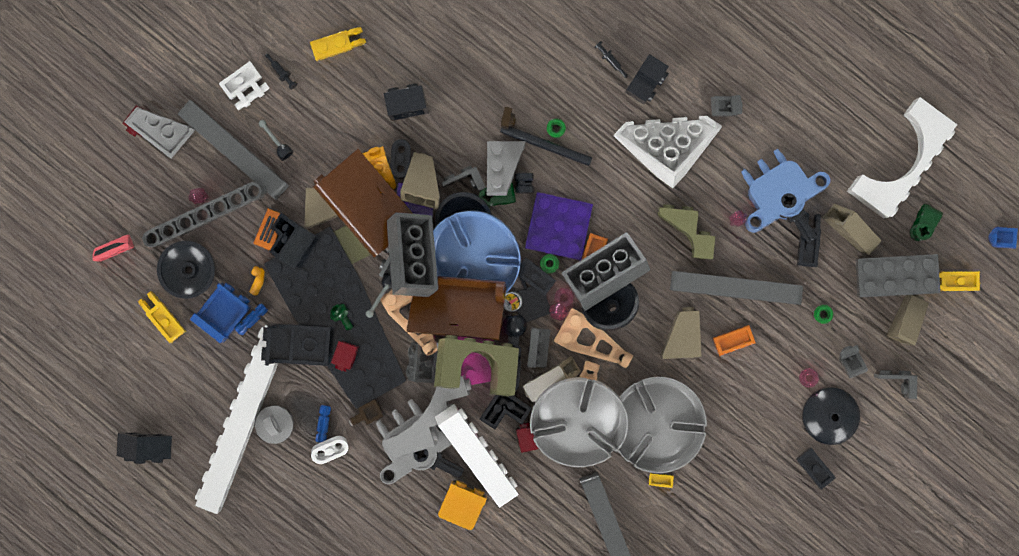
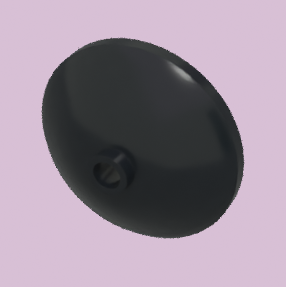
(460, 202)
(173, 269)
(626, 304)
(818, 416)

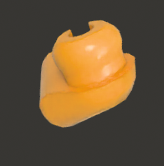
(259, 280)

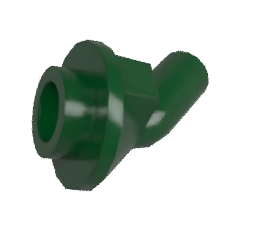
(340, 312)

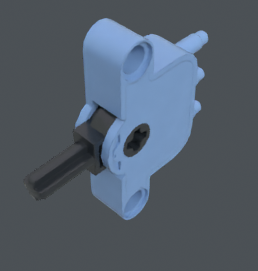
(781, 184)

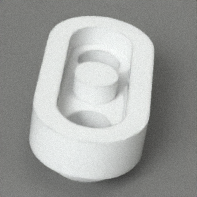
(330, 450)

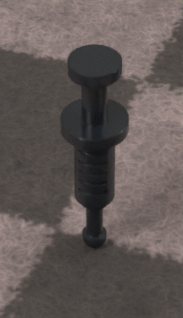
(610, 58)
(284, 75)

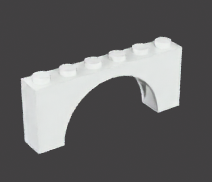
(932, 131)

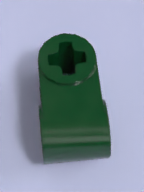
(500, 200)
(927, 220)

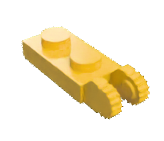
(336, 44)
(959, 281)
(162, 318)

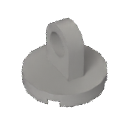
(274, 424)

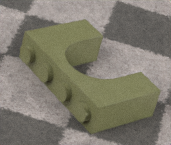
(501, 358)

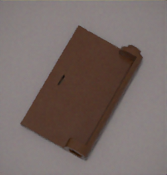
(355, 198)
(465, 302)

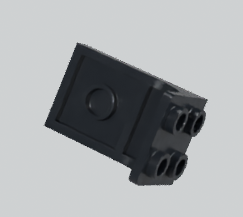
(295, 344)

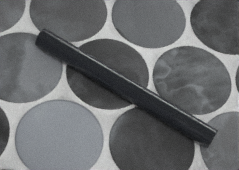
(547, 145)

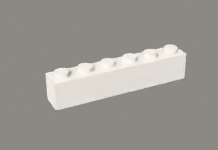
(476, 455)

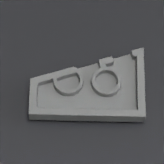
(159, 130)
(501, 165)

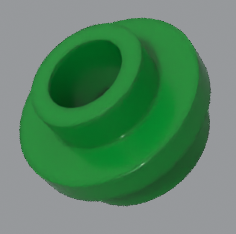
(560, 123)
(555, 263)
(829, 314)

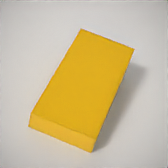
(661, 480)

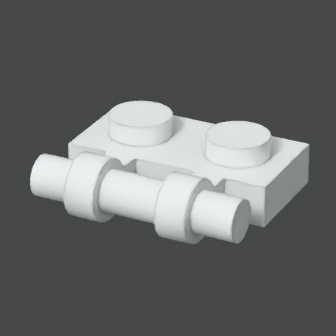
(242, 80)

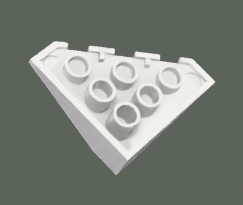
(668, 147)

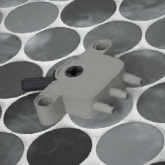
(404, 464)

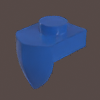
(1003, 237)

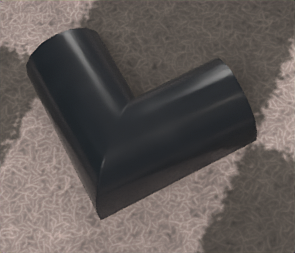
(504, 405)

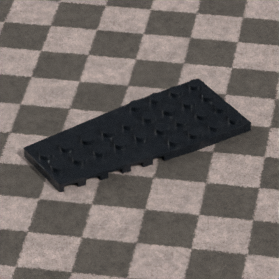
(311, 291)

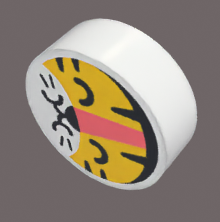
(513, 301)

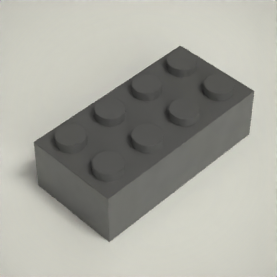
(412, 254)
(606, 271)
(897, 275)

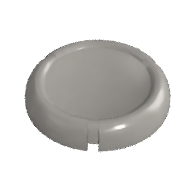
(579, 422)
(663, 425)

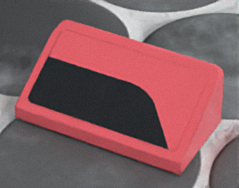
(112, 248)

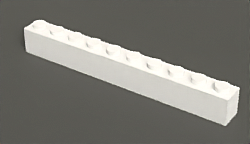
(237, 431)

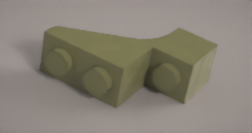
(686, 222)

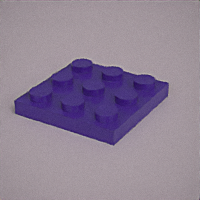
(558, 226)

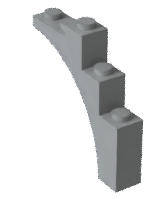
(421, 433)

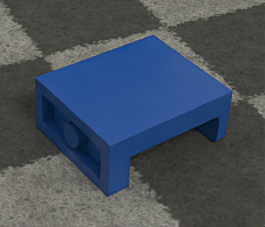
(222, 312)

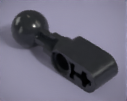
(514, 326)

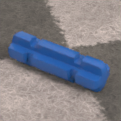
(251, 319)
(323, 422)

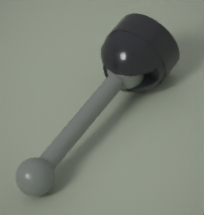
(283, 151)
(387, 285)

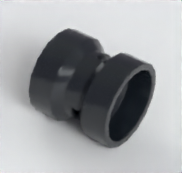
(524, 183)

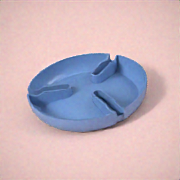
(476, 248)

